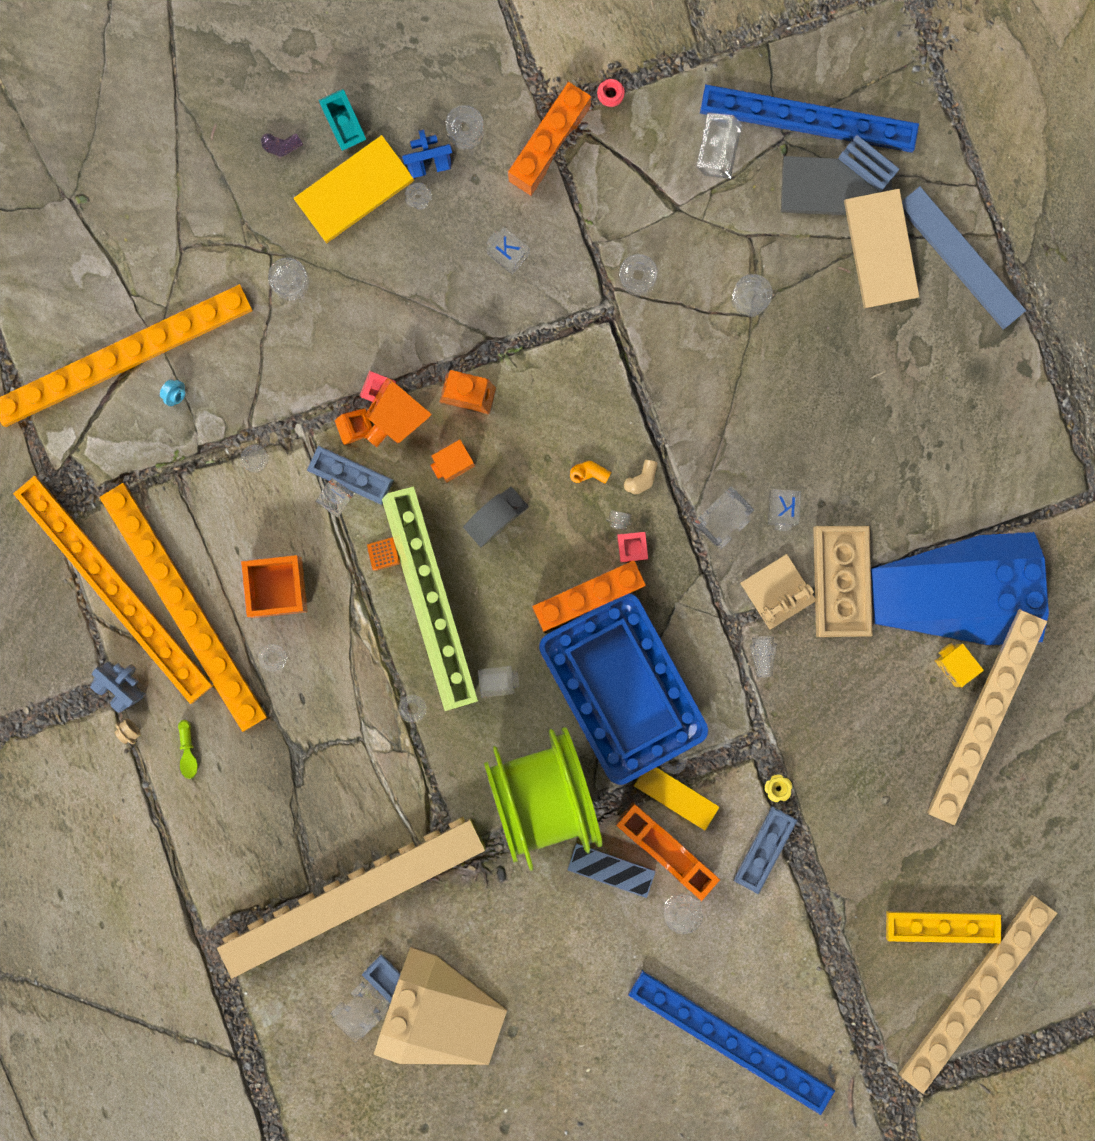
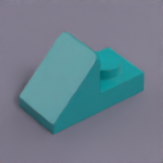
(342, 119)

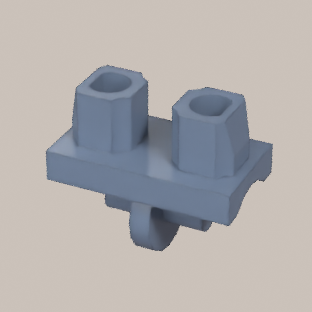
(119, 682)

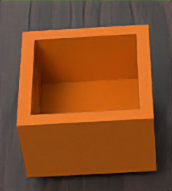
(274, 586)

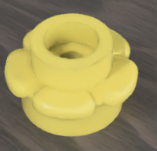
(784, 793)

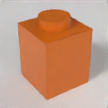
(451, 461)

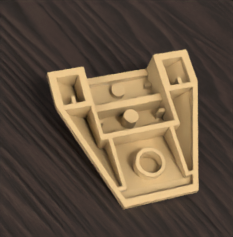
(438, 1016)

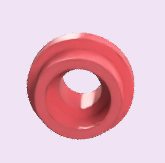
(613, 85)

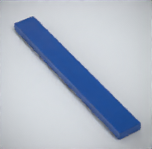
(810, 118)
(731, 1042)

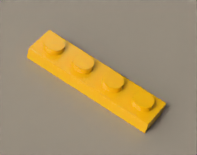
(943, 927)

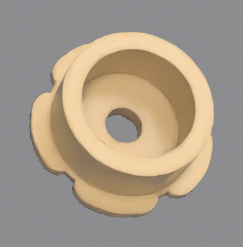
(127, 731)

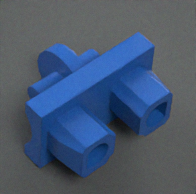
(415, 160)

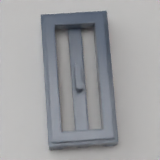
(873, 154)

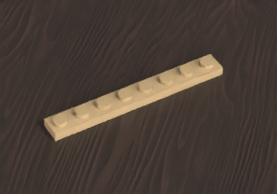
(986, 716)
(977, 994)

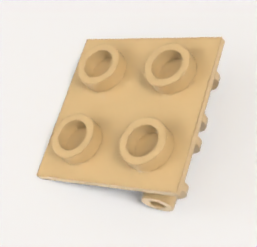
(778, 591)

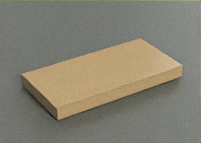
(881, 248)
(842, 581)

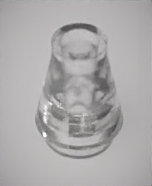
(763, 653)

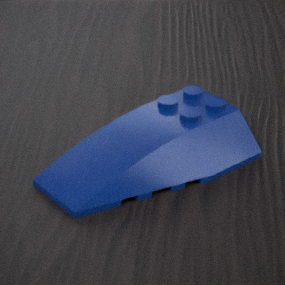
(964, 588)

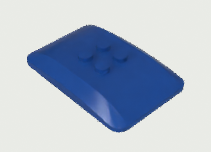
(623, 689)

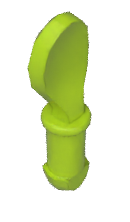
(188, 762)

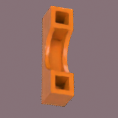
(541, 148)
(588, 596)
(667, 851)

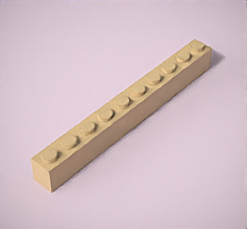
(351, 897)

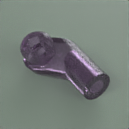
(279, 146)

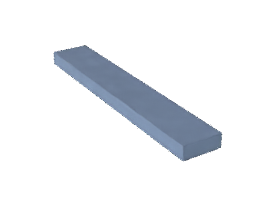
(962, 258)

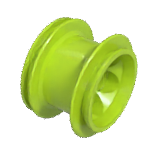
(543, 798)

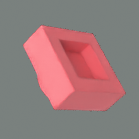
(372, 385)
(632, 547)

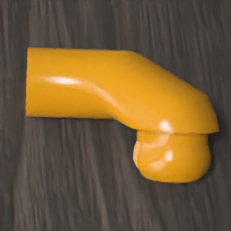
(588, 470)

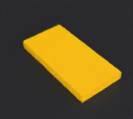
(354, 189)

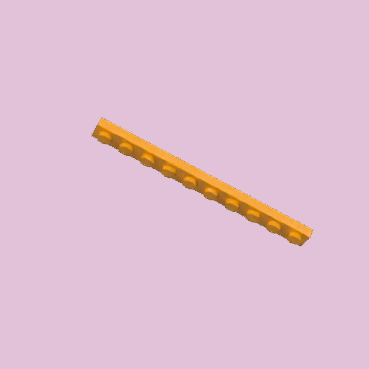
(123, 355)
(113, 589)
(183, 607)

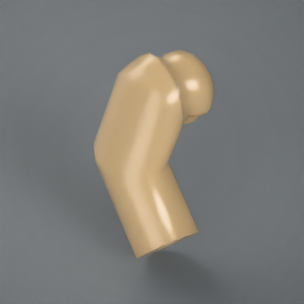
(643, 481)

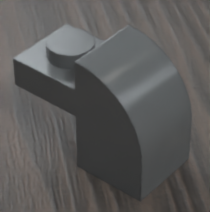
(495, 516)

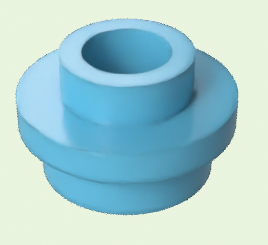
(172, 392)

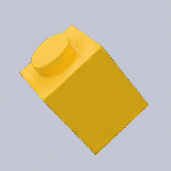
(958, 664)

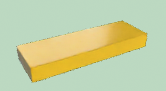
(677, 797)

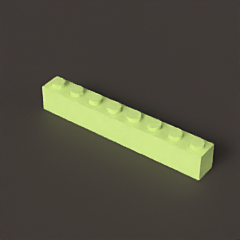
(429, 598)

